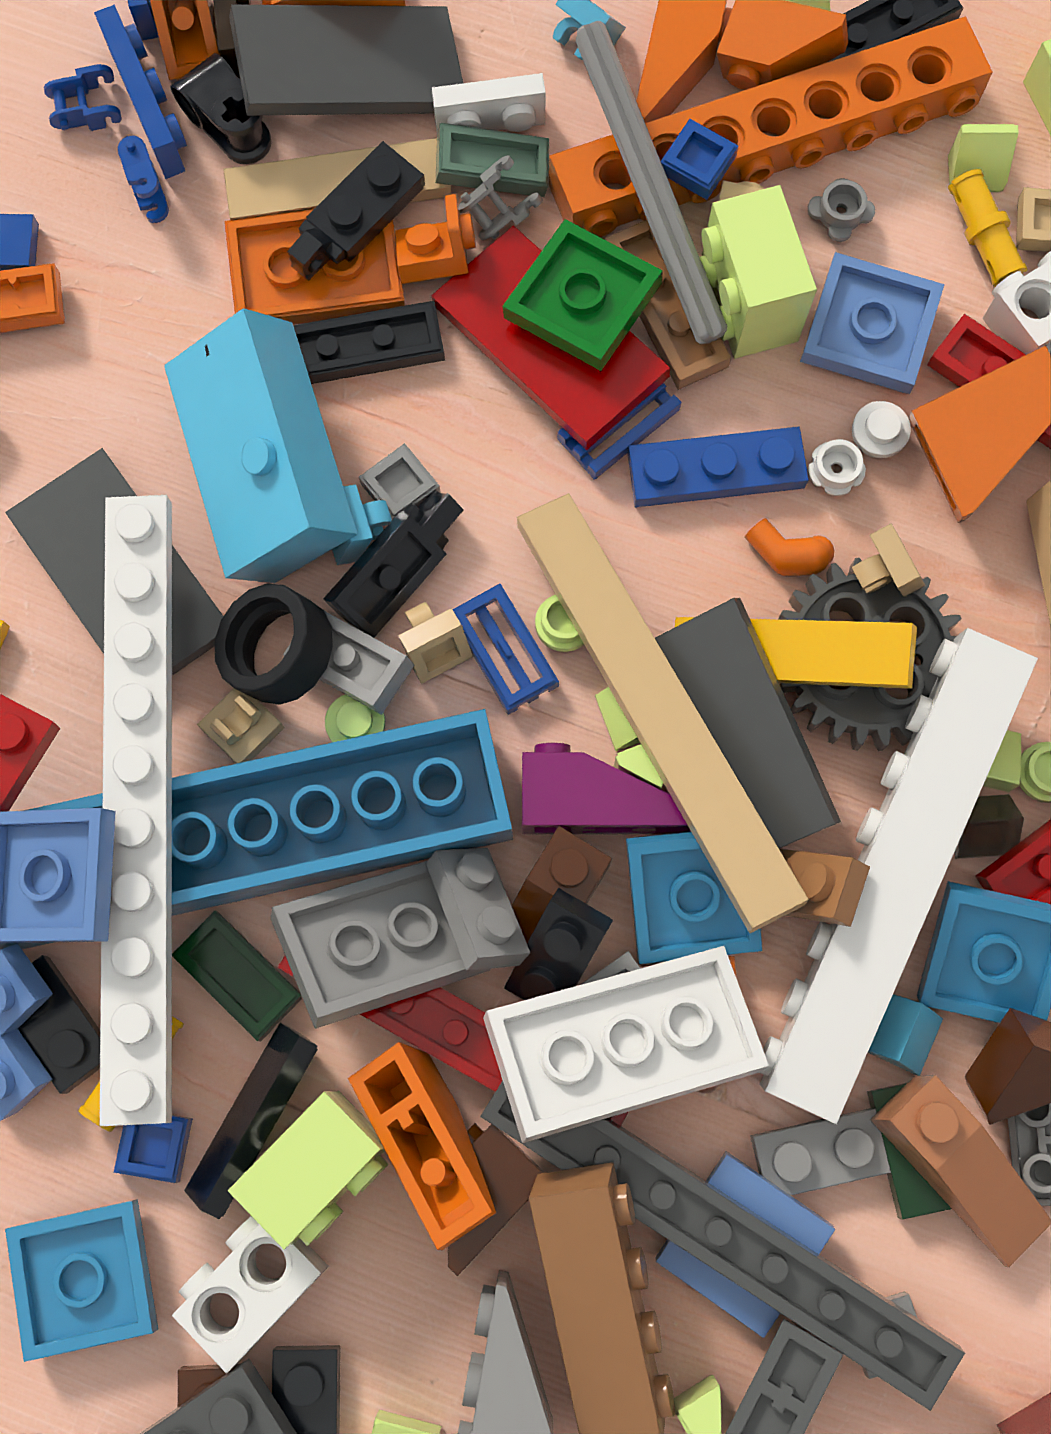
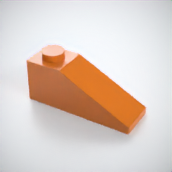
(679, 52)
(425, 1141)

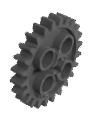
(859, 708)

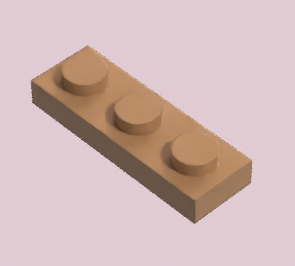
(666, 318)

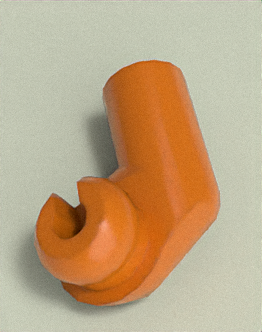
(790, 556)

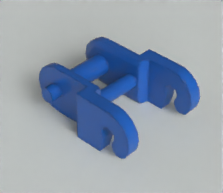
(79, 86)
(143, 178)

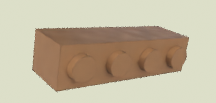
(599, 1302)

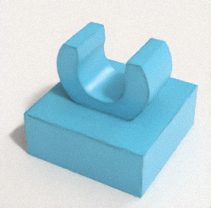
(583, 13)
(368, 523)

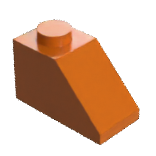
(185, 33)
(777, 40)

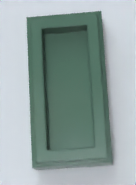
(469, 151)

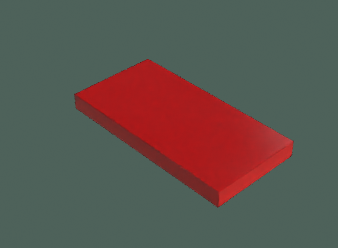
(565, 387)

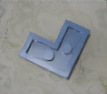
(20, 996)

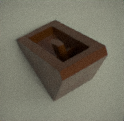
(1013, 1068)

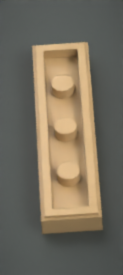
(307, 181)

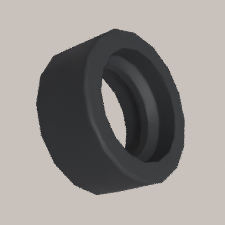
(245, 624)

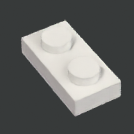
(492, 104)

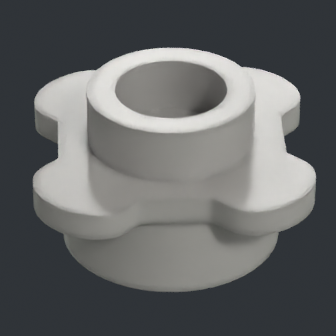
(842, 194)

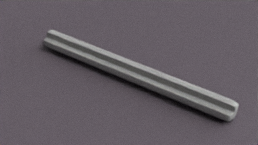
(650, 183)

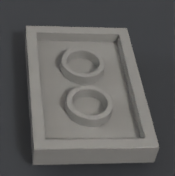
(368, 944)

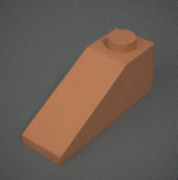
(963, 1166)

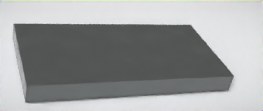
(342, 58)
(67, 535)
(750, 719)

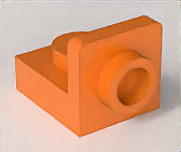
(437, 248)

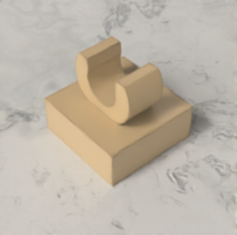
(890, 564)
(434, 642)
(241, 726)

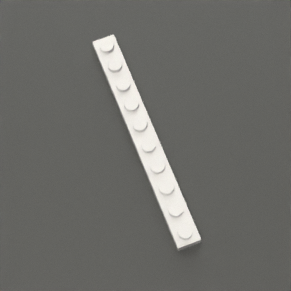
(139, 788)

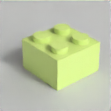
(757, 271)
(309, 1169)

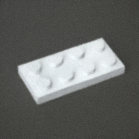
(623, 1043)

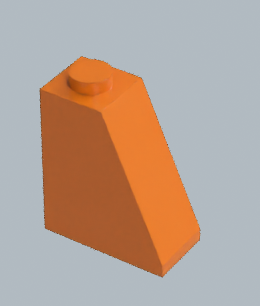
(985, 428)

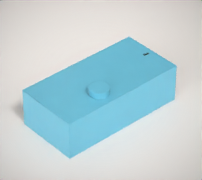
(259, 448)

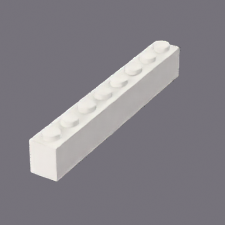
(908, 854)

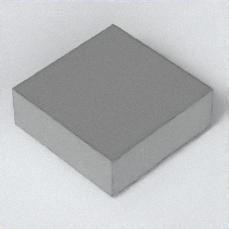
(399, 480)

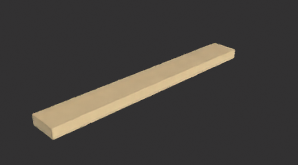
(662, 715)

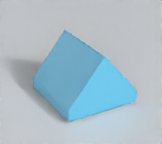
(906, 1034)

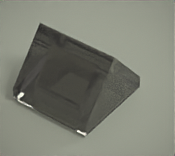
(991, 828)

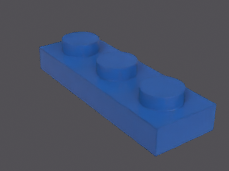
(144, 90)
(717, 466)

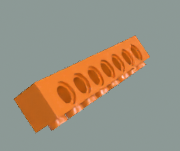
(942, 56)

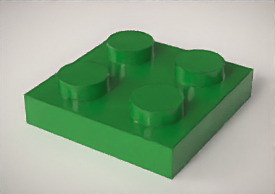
(582, 294)

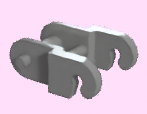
(517, 214)

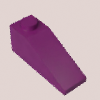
(590, 796)

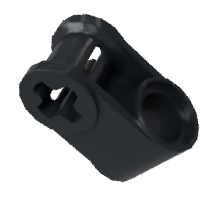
(215, 102)

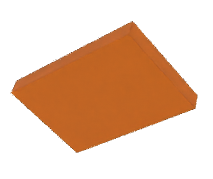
(269, 285)

